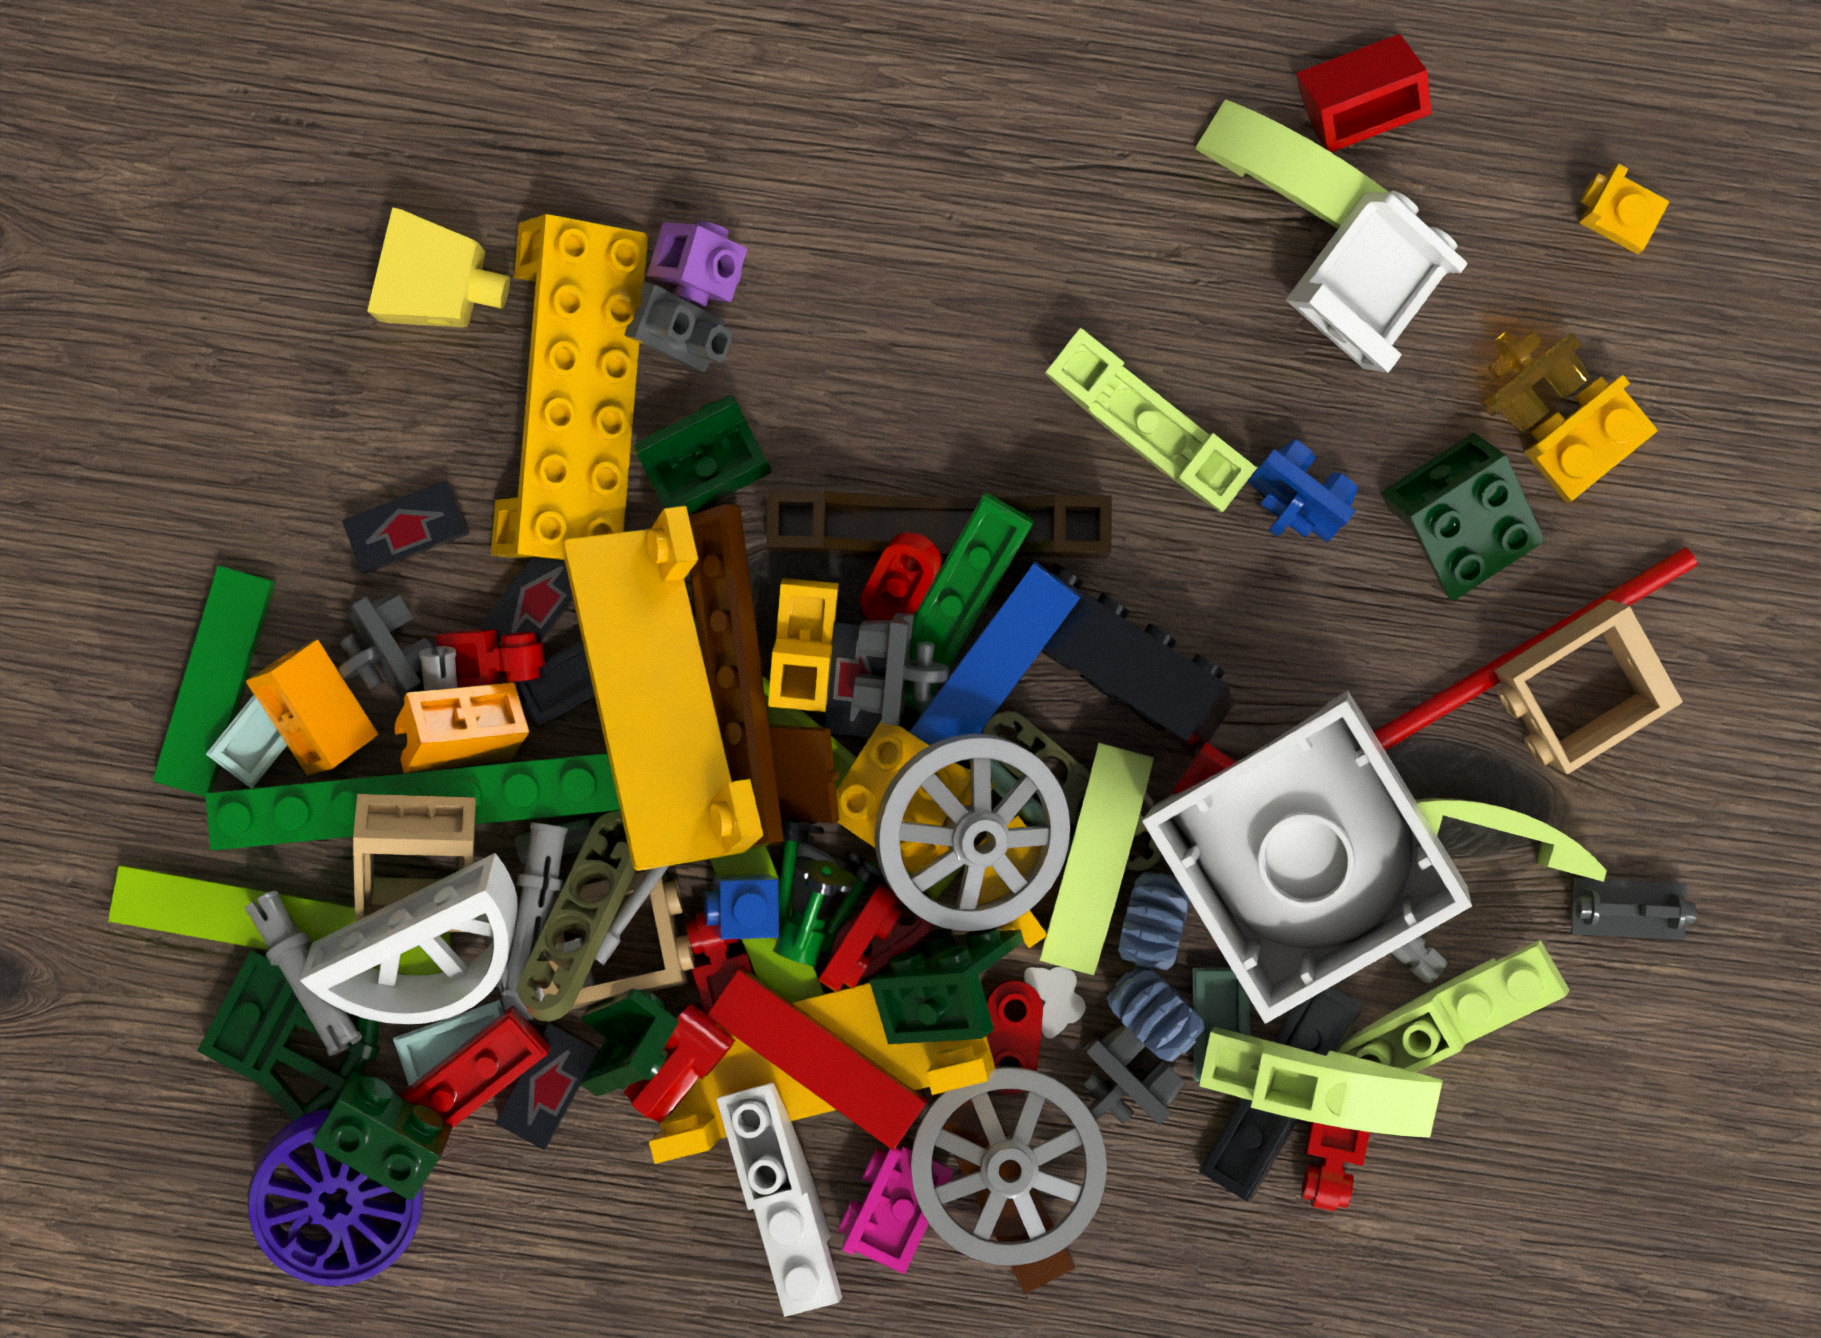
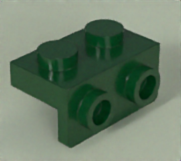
(702, 456)
(634, 1041)
(383, 1135)

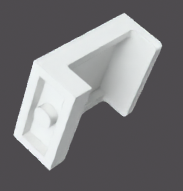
(1375, 278)

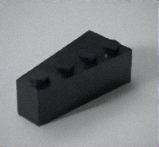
(1140, 668)

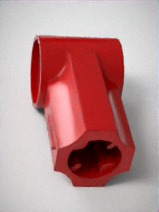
(692, 1054)

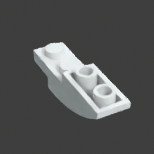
(783, 1197)

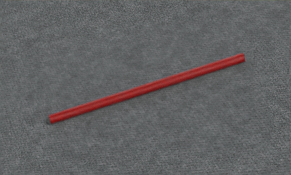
(1486, 678)

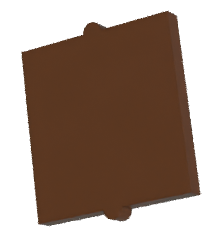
(805, 773)

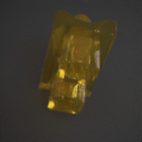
(1557, 364)

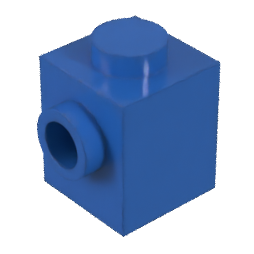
(743, 906)

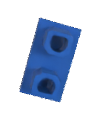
(1299, 498)

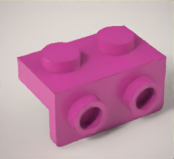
(889, 1218)

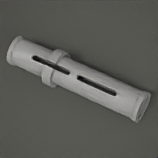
(537, 897)
(290, 950)

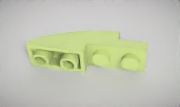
(1461, 1011)
(1319, 1087)

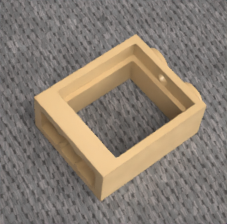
(1636, 657)
(407, 828)
(675, 950)

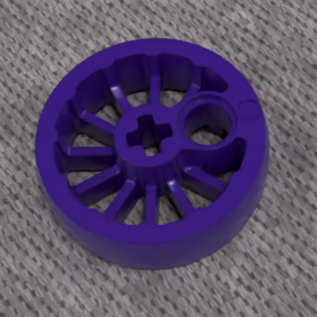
(316, 1260)

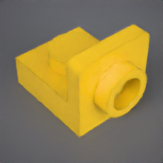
(1622, 209)

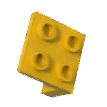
(869, 778)

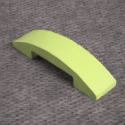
(1285, 162)
(1149, 422)
(1556, 848)
(1097, 858)

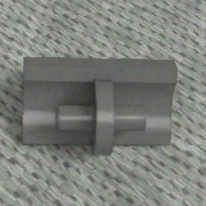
(679, 329)
(374, 626)
(888, 693)
(1150, 1093)

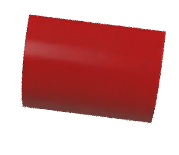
(1365, 92)

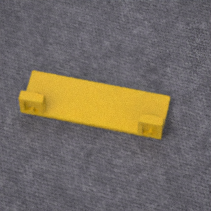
(576, 385)
(657, 696)
(853, 1017)

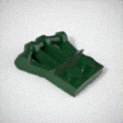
(255, 1031)

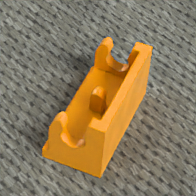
(312, 708)
(461, 727)

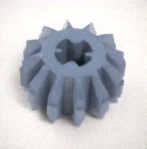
(1154, 921)
(1155, 1013)

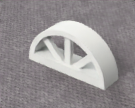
(342, 962)

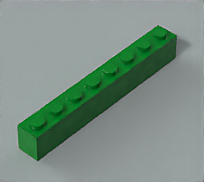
(329, 807)

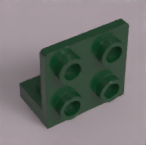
(1466, 513)
(937, 986)

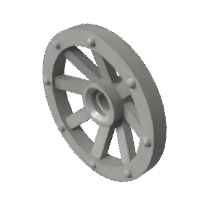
(964, 826)
(1003, 1148)

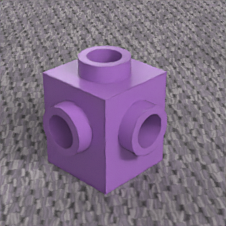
(697, 261)

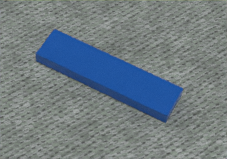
(998, 657)

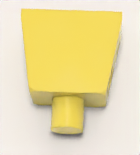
(431, 275)

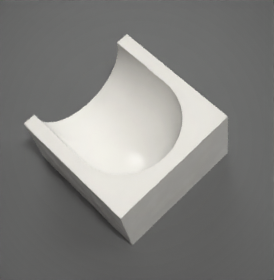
(1308, 859)

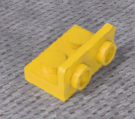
(1591, 439)

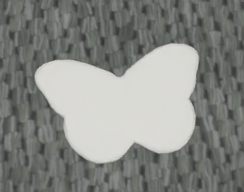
(1061, 1001)

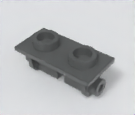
(1631, 908)

